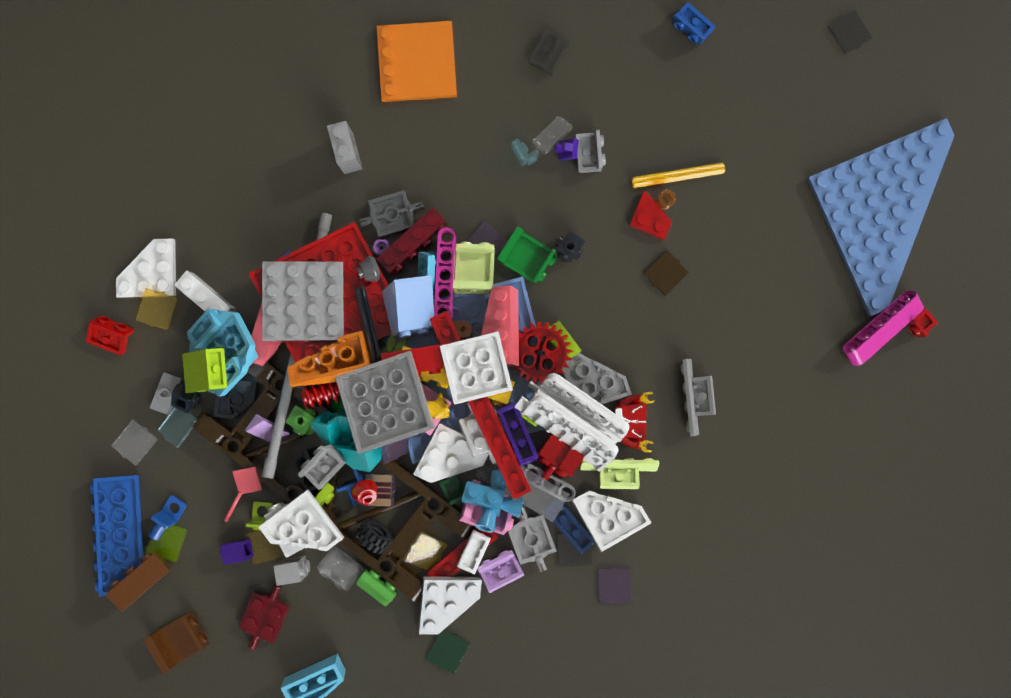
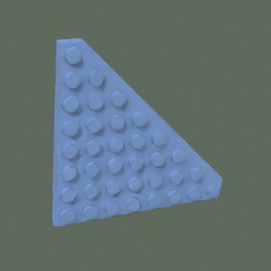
(878, 207)

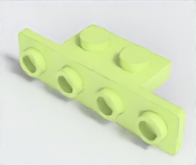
(622, 473)

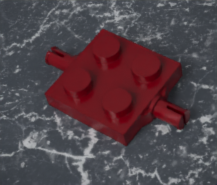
(264, 617)

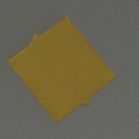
(156, 309)
(262, 548)
(425, 551)

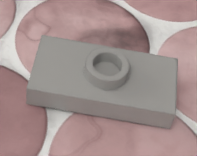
(163, 395)

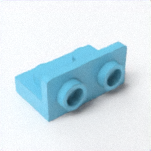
(427, 265)

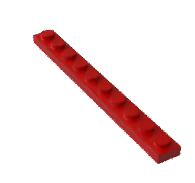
(487, 420)

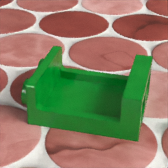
(527, 256)

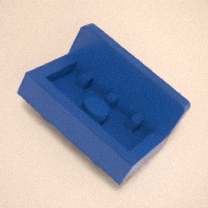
(693, 24)

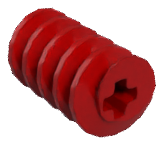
(320, 393)

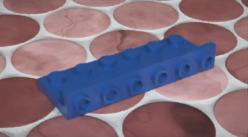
(116, 528)

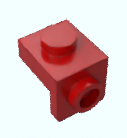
(922, 324)

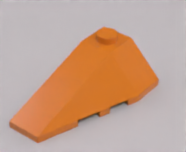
(337, 359)

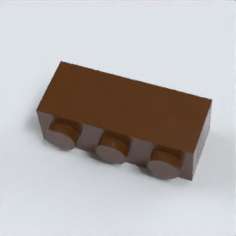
(138, 580)

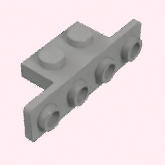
(699, 396)

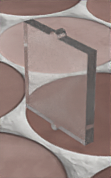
(134, 442)

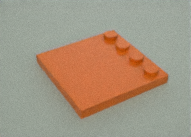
(416, 61)

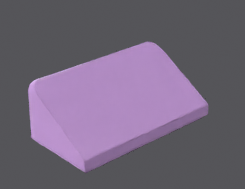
(263, 428)

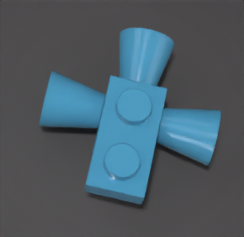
(491, 501)

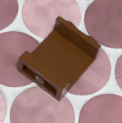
(176, 642)

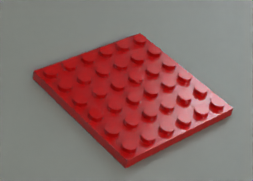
(350, 248)

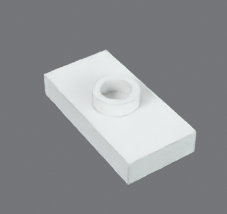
(473, 552)

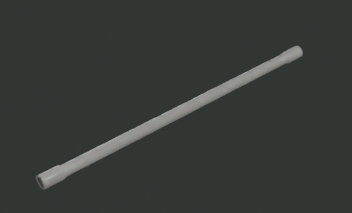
(271, 460)

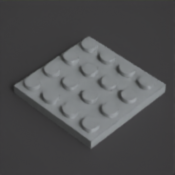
(302, 301)
(384, 402)

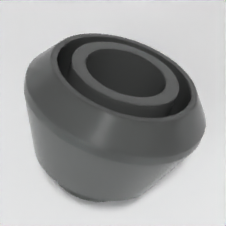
(369, 269)

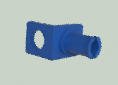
(347, 486)
(166, 518)

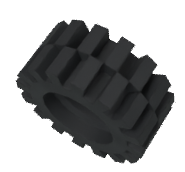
(374, 536)

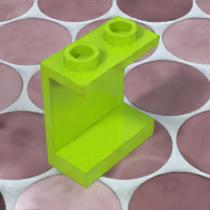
(204, 370)

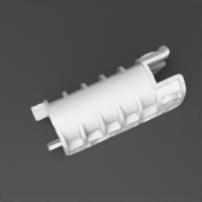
(575, 421)

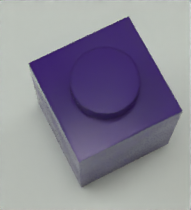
(236, 551)

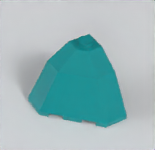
(335, 430)

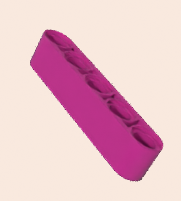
(445, 266)
(883, 327)

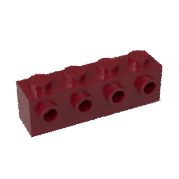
(411, 242)

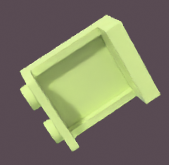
(474, 268)

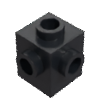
(572, 241)
(183, 400)

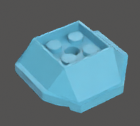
(226, 331)

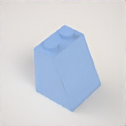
(409, 306)

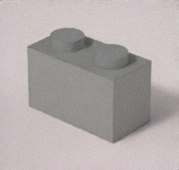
(291, 570)

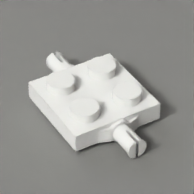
(474, 436)

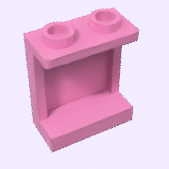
(472, 513)

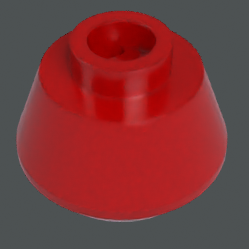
(364, 492)

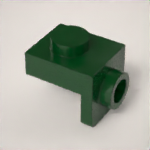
(452, 489)

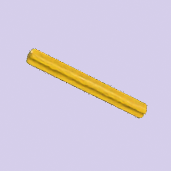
(678, 175)

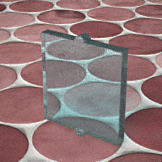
(177, 426)

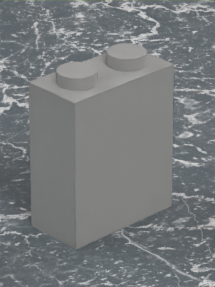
(344, 147)

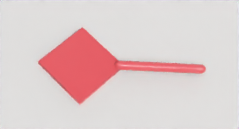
(247, 482)

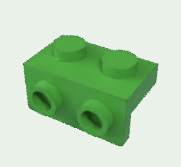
(377, 587)

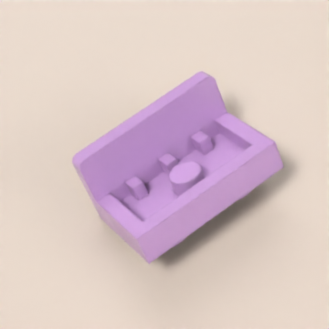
(500, 570)

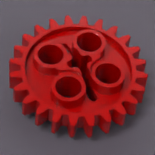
(558, 356)

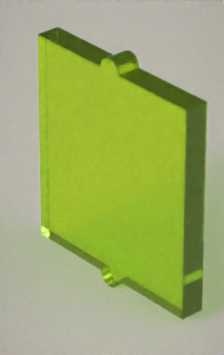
(169, 543)

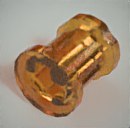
(670, 196)

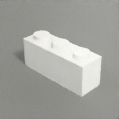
(202, 293)

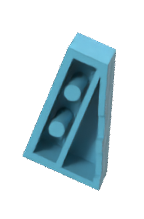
(315, 680)

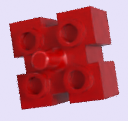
(558, 458)

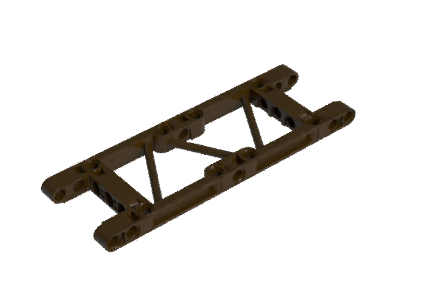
(399, 574)

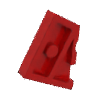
(650, 218)

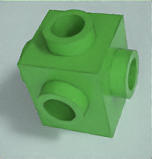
(301, 419)

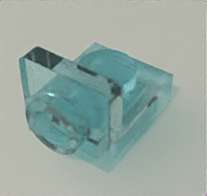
(521, 150)

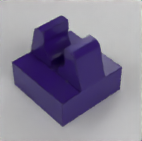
(567, 149)

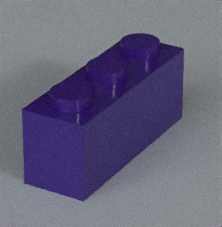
(517, 434)

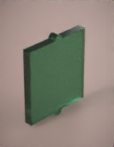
(447, 651)

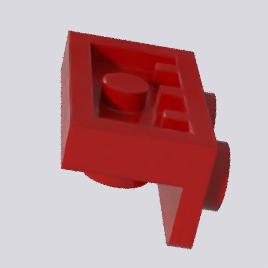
(108, 334)

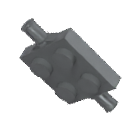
(391, 214)

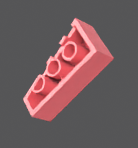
(503, 318)

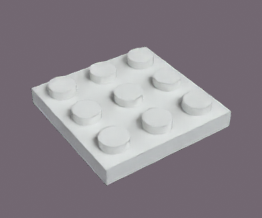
(476, 368)

